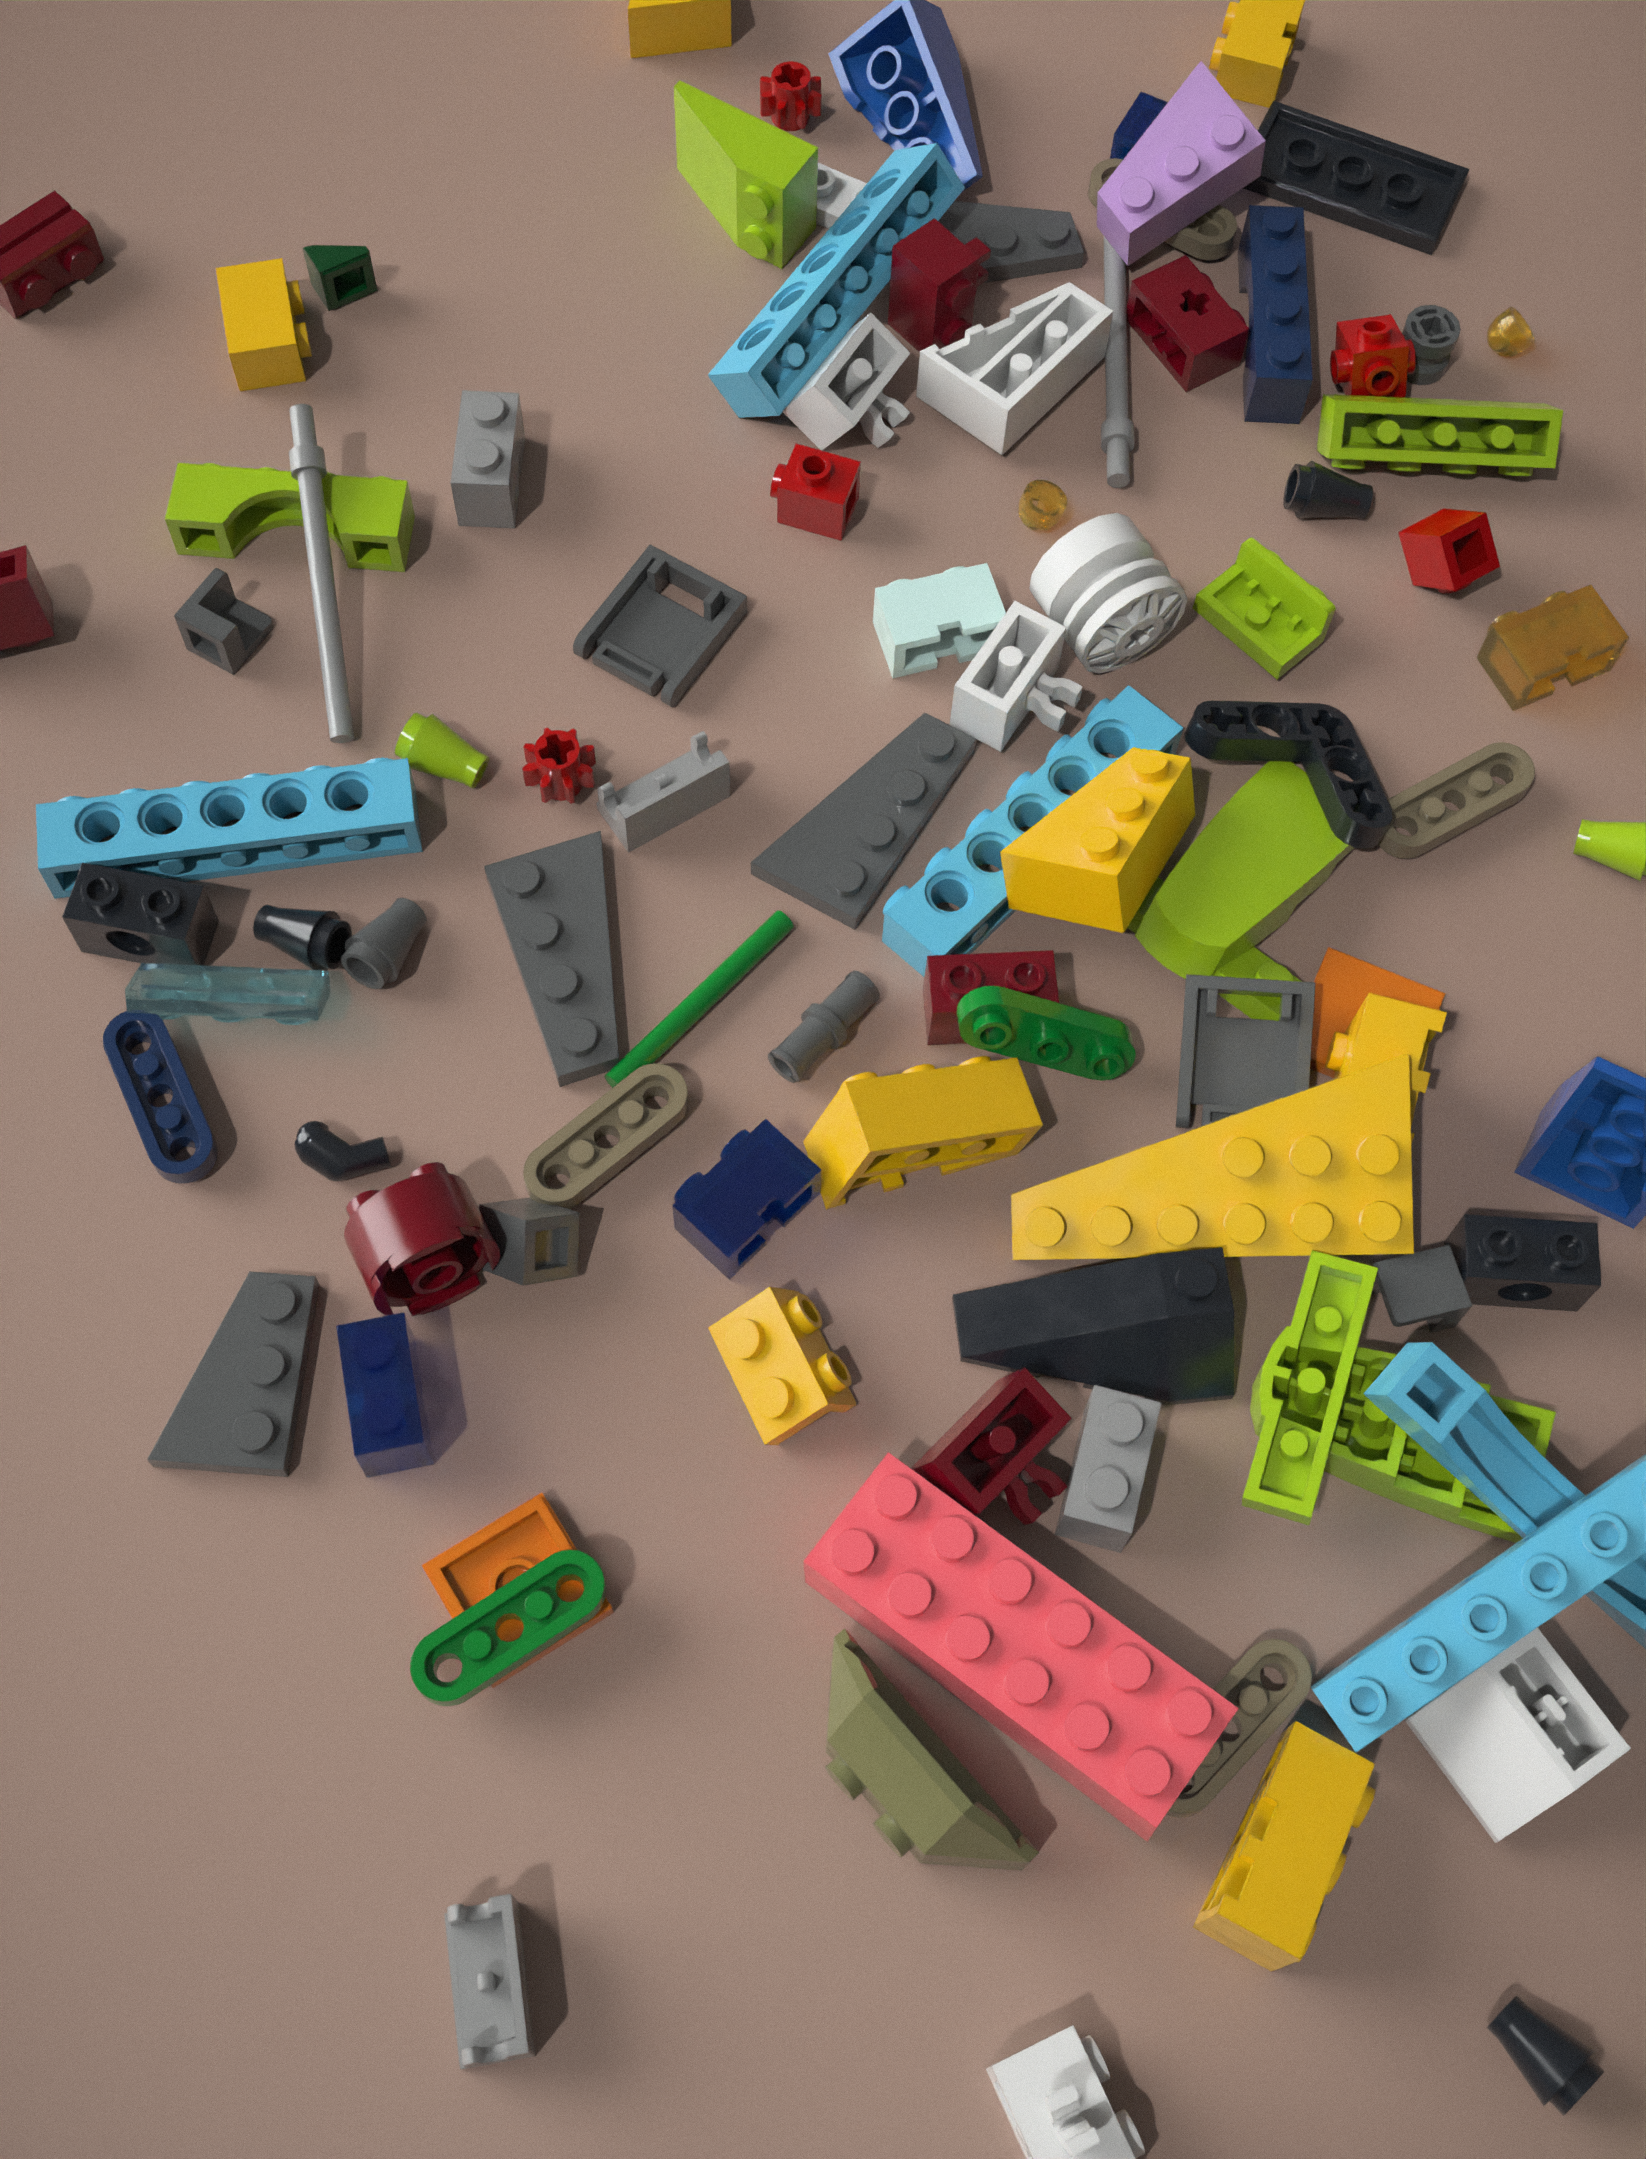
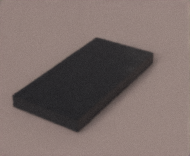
(1356, 178)

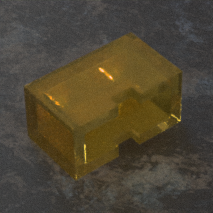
(1559, 639)

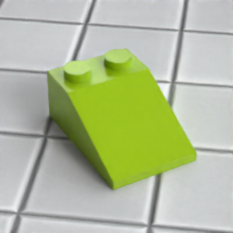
(747, 174)

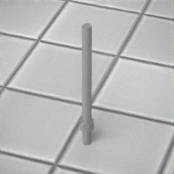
(1117, 429)
(309, 468)

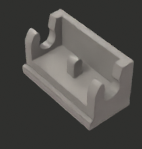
(666, 795)
(489, 1982)

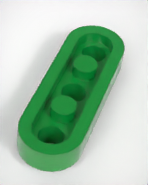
(1045, 1033)
(474, 1633)

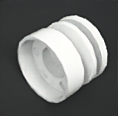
(1108, 592)

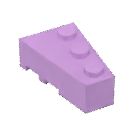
(1179, 168)

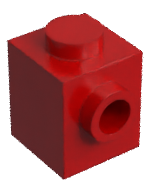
(816, 491)
(1449, 549)

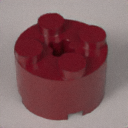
(419, 1241)

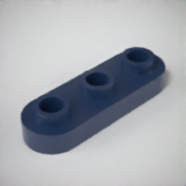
(146, 1078)

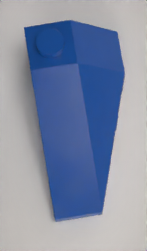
(910, 83)
(1593, 1142)

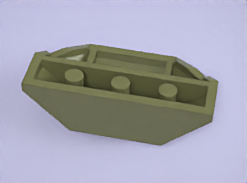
(909, 1774)

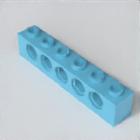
(834, 283)
(257, 843)
(920, 929)
(1489, 1610)

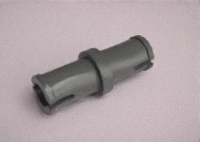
(823, 1026)

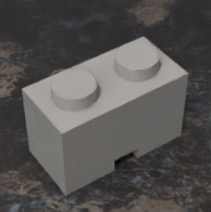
(488, 459)
(1108, 1469)

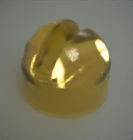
(1509, 333)
(1050, 505)

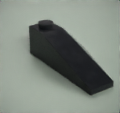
(1126, 1325)

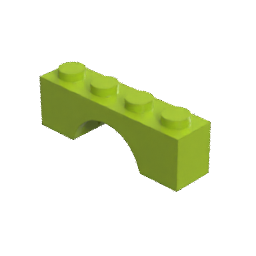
(224, 507)

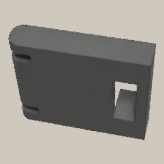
(654, 638)
(1239, 1060)

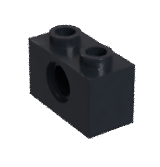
(140, 917)
(1527, 1261)

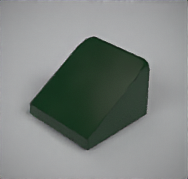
(340, 273)

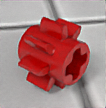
(790, 96)
(559, 765)

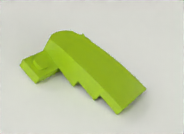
(1242, 884)
(1317, 1419)

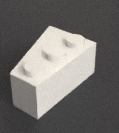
(1018, 368)

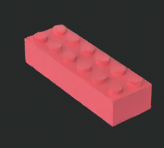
(1018, 1645)

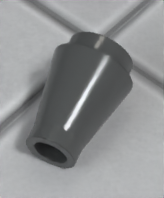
(382, 946)

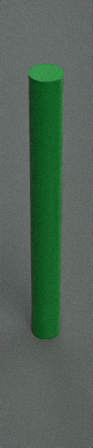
(703, 997)

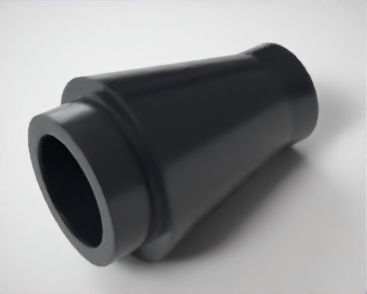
(1321, 492)
(306, 935)
(1546, 2055)

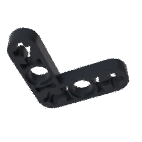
(1308, 734)

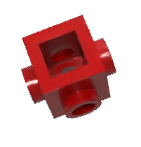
(1372, 357)

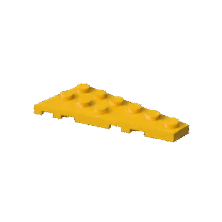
(1271, 1181)

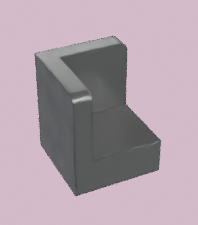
(220, 625)
(533, 1239)
(1423, 1289)

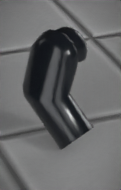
(335, 1157)

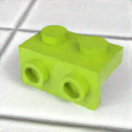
(1266, 609)

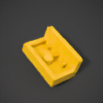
(782, 1363)

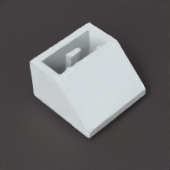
(1517, 1735)

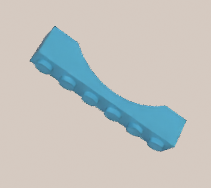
(1491, 1458)

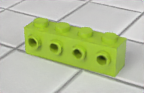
(1438, 431)

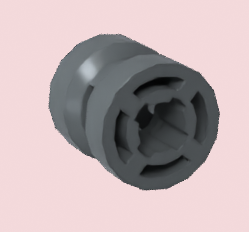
(1434, 337)

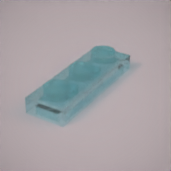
(228, 992)

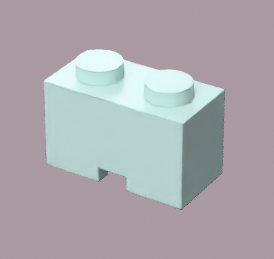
(936, 617)

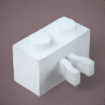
(851, 386)
(1012, 677)
(1059, 2102)

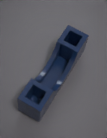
(1279, 340)

